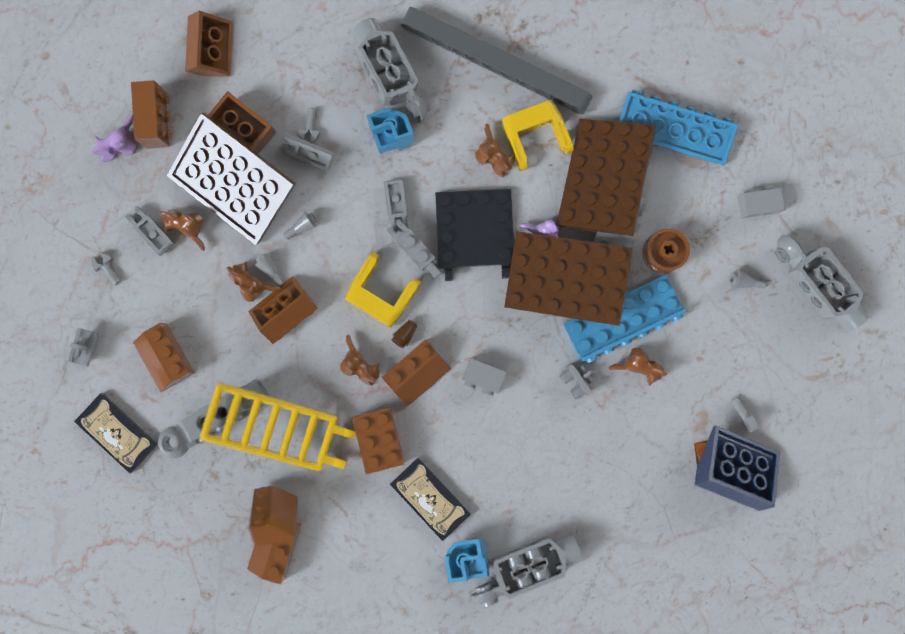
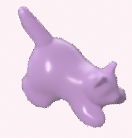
(117, 141)
(546, 228)

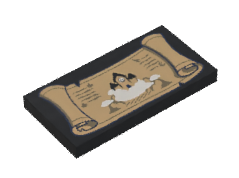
(116, 433)
(430, 499)

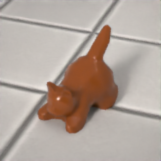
(491, 153)
(187, 224)
(249, 285)
(639, 363)
(355, 365)

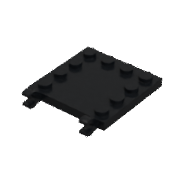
(474, 229)

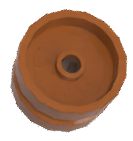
(677, 251)

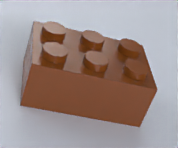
(150, 114)
(242, 122)
(378, 440)

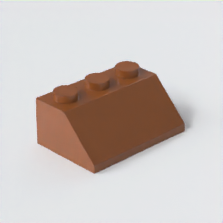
(208, 45)
(282, 310)
(163, 356)
(416, 372)
(272, 516)
(272, 560)

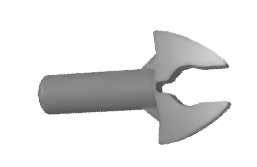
(310, 127)
(105, 267)
(748, 421)

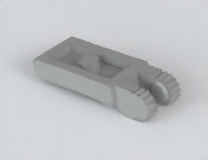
(308, 152)
(396, 202)
(150, 232)

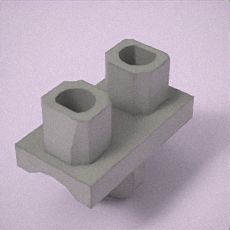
(83, 347)
(581, 388)

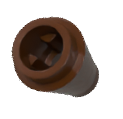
(404, 334)

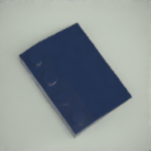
(739, 469)

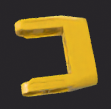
(531, 119)
(374, 305)

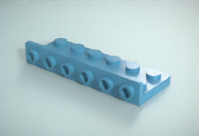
(681, 128)
(642, 310)

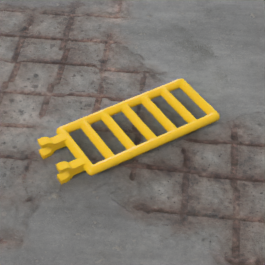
(277, 405)

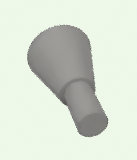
(304, 223)
(266, 264)
(741, 280)

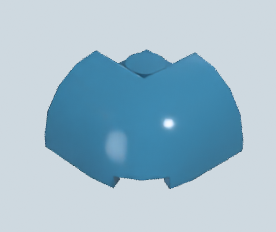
(390, 130)
(467, 560)

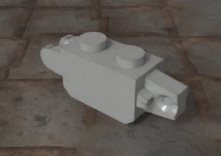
(415, 250)

